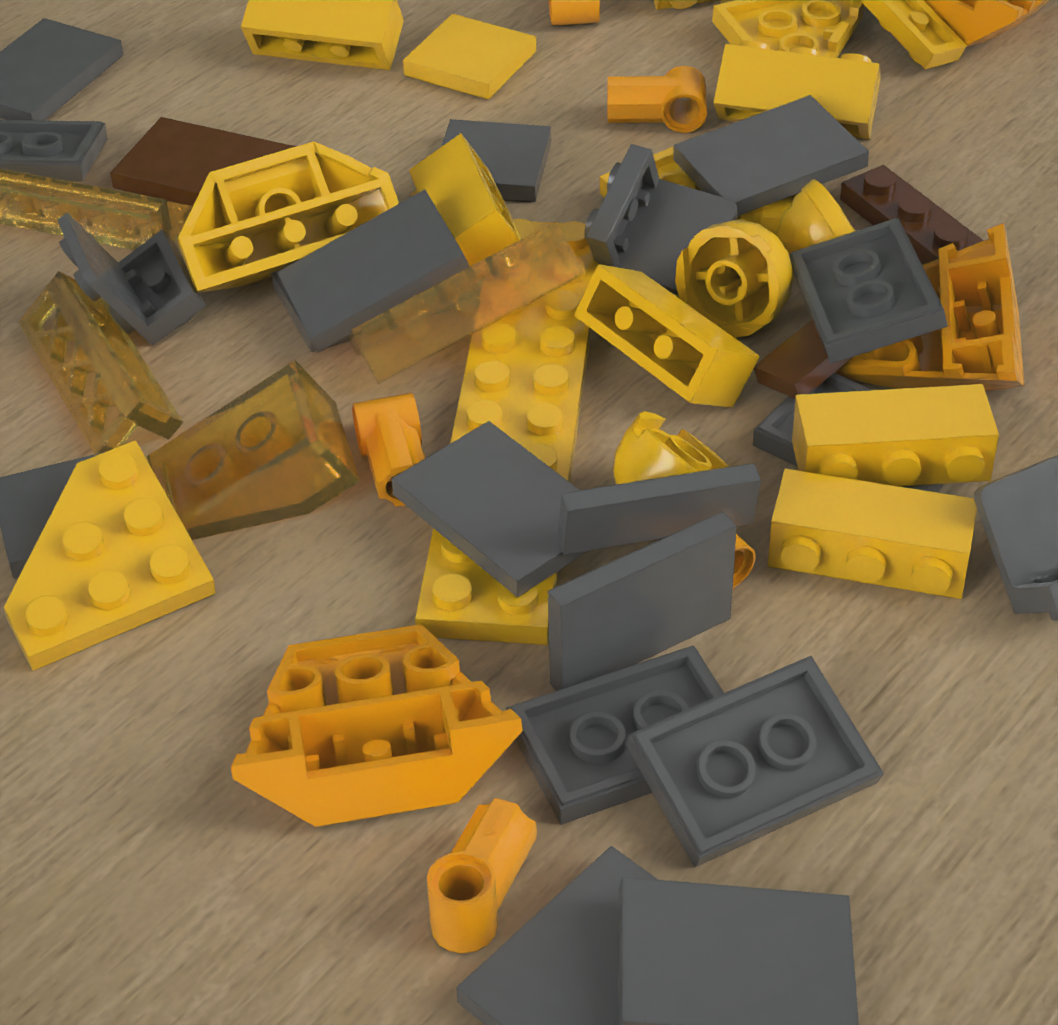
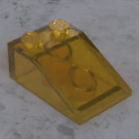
(258, 457)

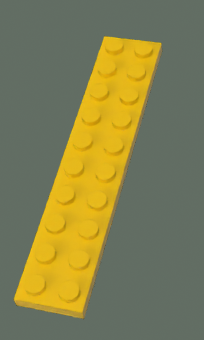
(530, 385)

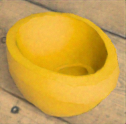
(812, 219)

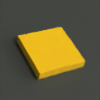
(469, 56)

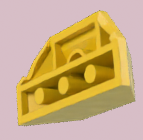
(276, 212)

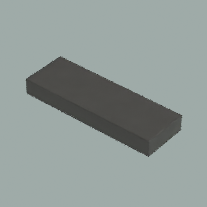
(655, 507)

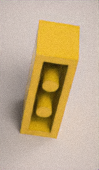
(325, 30)
(761, 79)
(466, 199)
(666, 336)
(897, 435)
(872, 533)

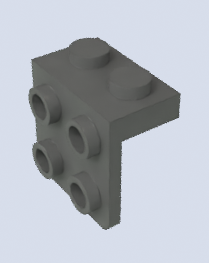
(649, 219)
(144, 290)
(1023, 534)

